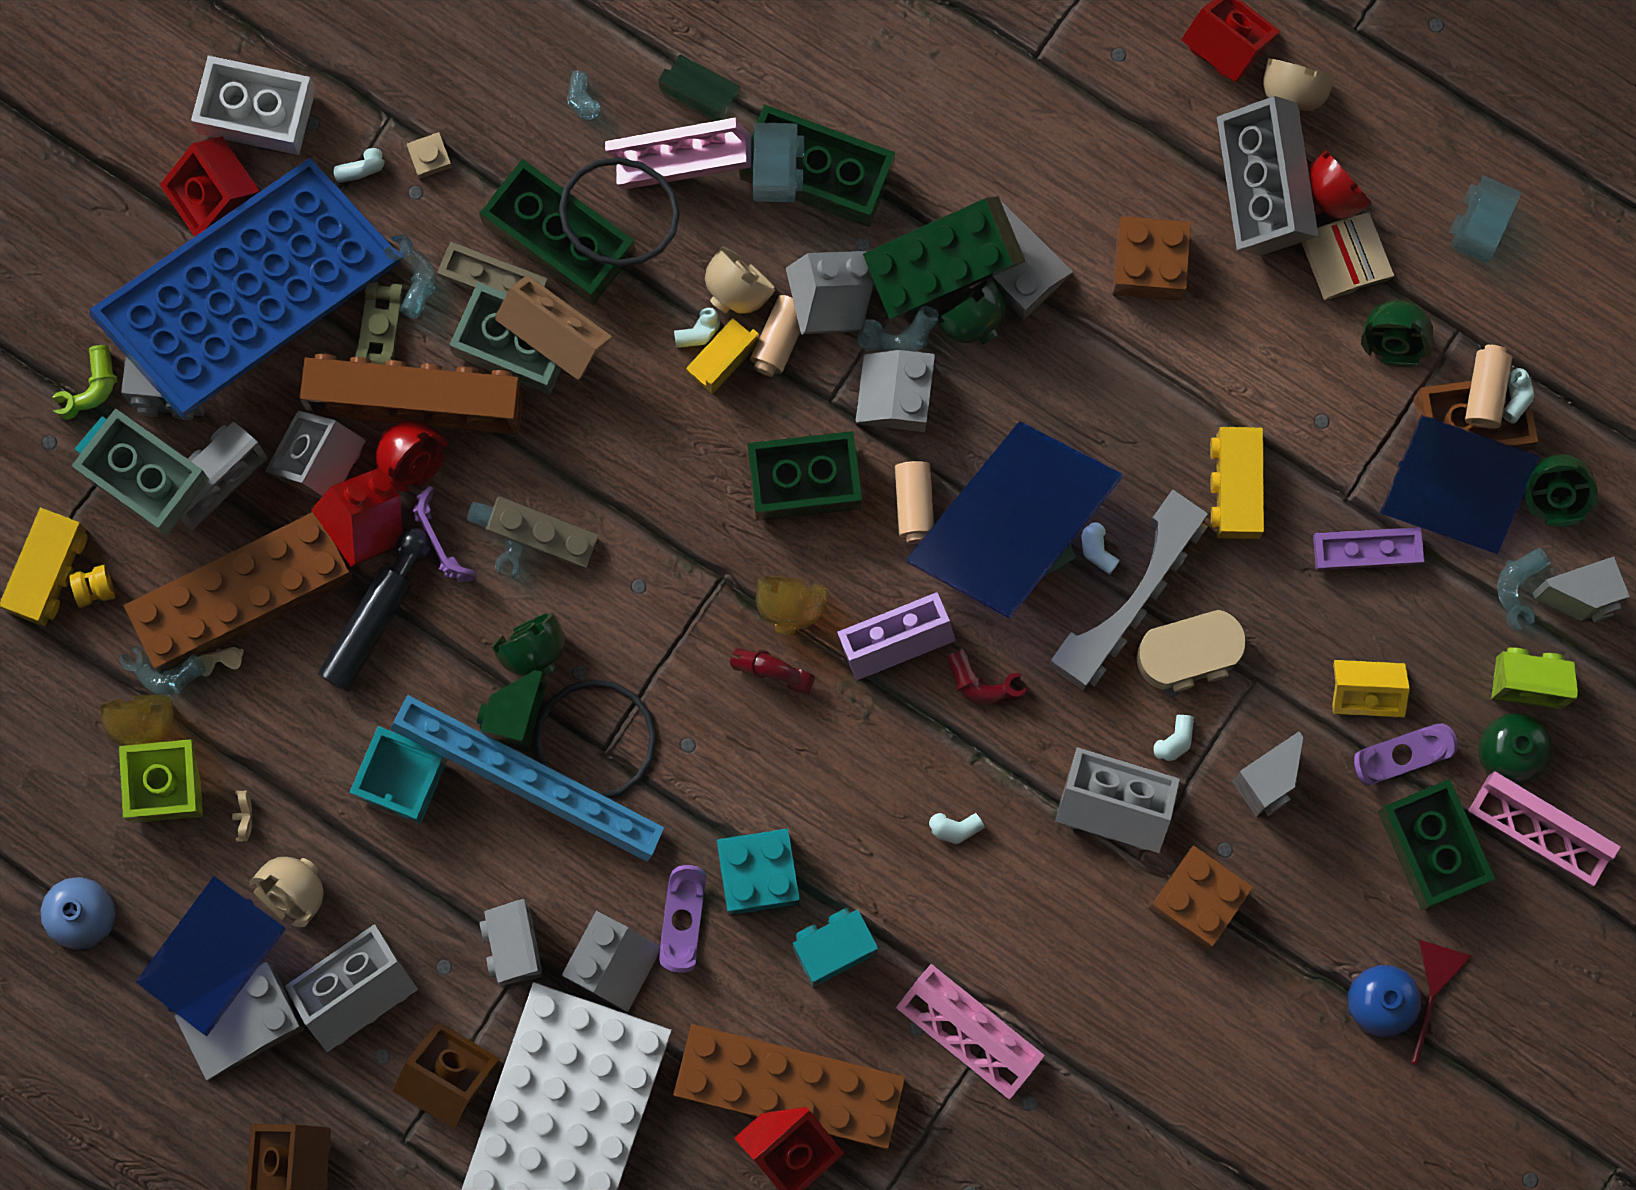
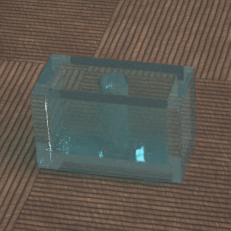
(776, 161)
(1485, 218)

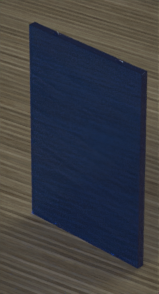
(1014, 519)

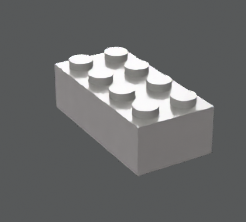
(1267, 176)

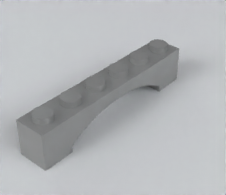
(1082, 655)

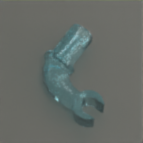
(423, 280)
(911, 339)
(480, 515)
(1512, 577)
(169, 681)

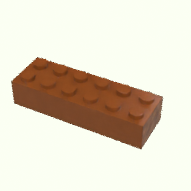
(404, 393)
(238, 593)
(767, 1077)

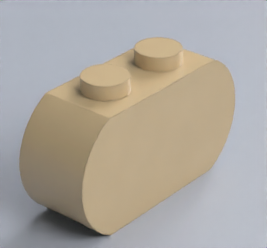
(1191, 651)

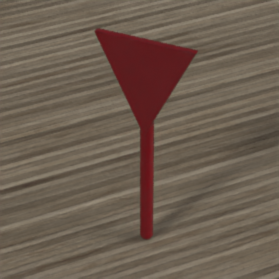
(1439, 966)

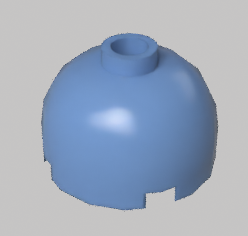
(88, 924)

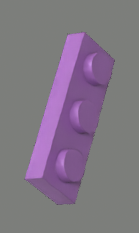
(1368, 548)

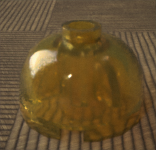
(789, 603)
(137, 720)

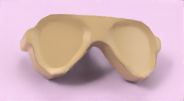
(229, 657)
(246, 816)

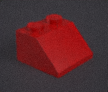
(1229, 36)
(207, 184)
(361, 516)
(789, 1147)

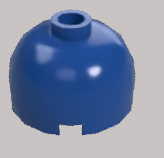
(1384, 1001)

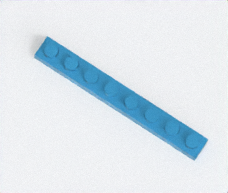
(527, 778)

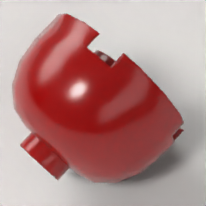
(1334, 189)
(410, 453)

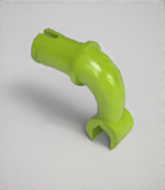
(100, 385)

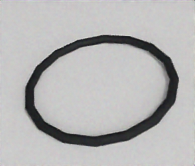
(611, 261)
(605, 684)

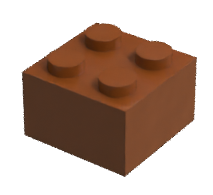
(1151, 258)
(1200, 897)

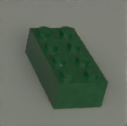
(838, 169)
(529, 219)
(944, 257)

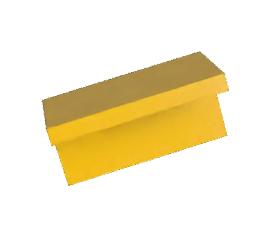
(722, 355)
(1370, 688)

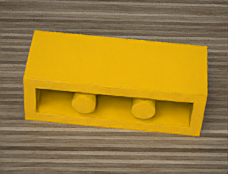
(1238, 483)
(43, 567)

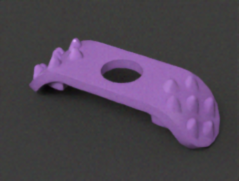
(448, 565)
(1426, 744)
(683, 893)

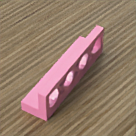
(683, 152)
(1550, 817)
(974, 1026)

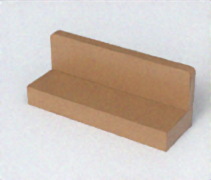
(551, 326)

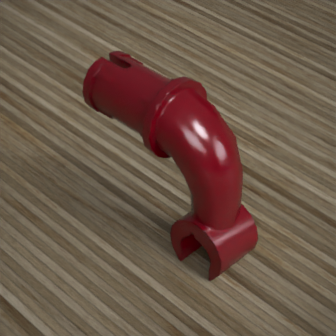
(764, 665)
(972, 686)

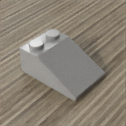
(252, 1023)

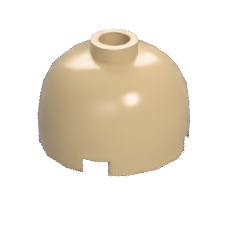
(1297, 84)
(736, 284)
(289, 888)

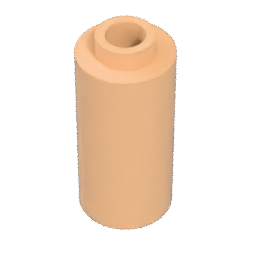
(777, 338)
(1488, 387)
(914, 500)

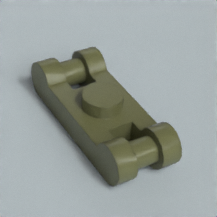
(380, 325)

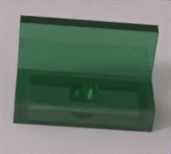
(698, 87)

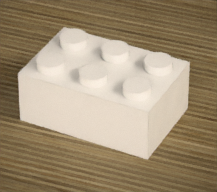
(253, 105)

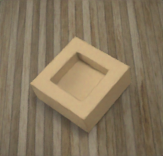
(429, 155)

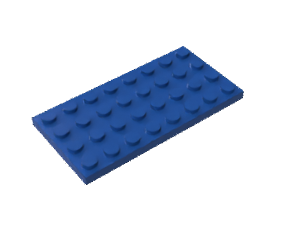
(244, 287)

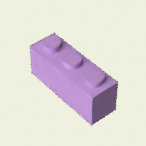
(896, 636)

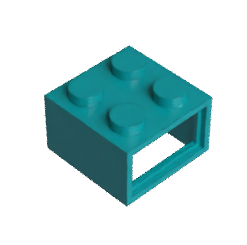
(398, 775)
(758, 871)
(834, 947)

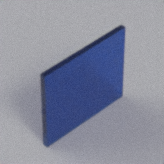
(1459, 484)
(210, 955)

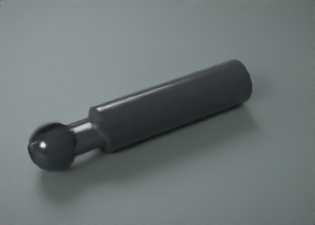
(374, 612)

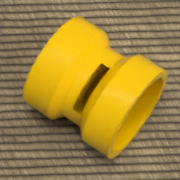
(98, 584)

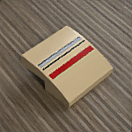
(1347, 256)

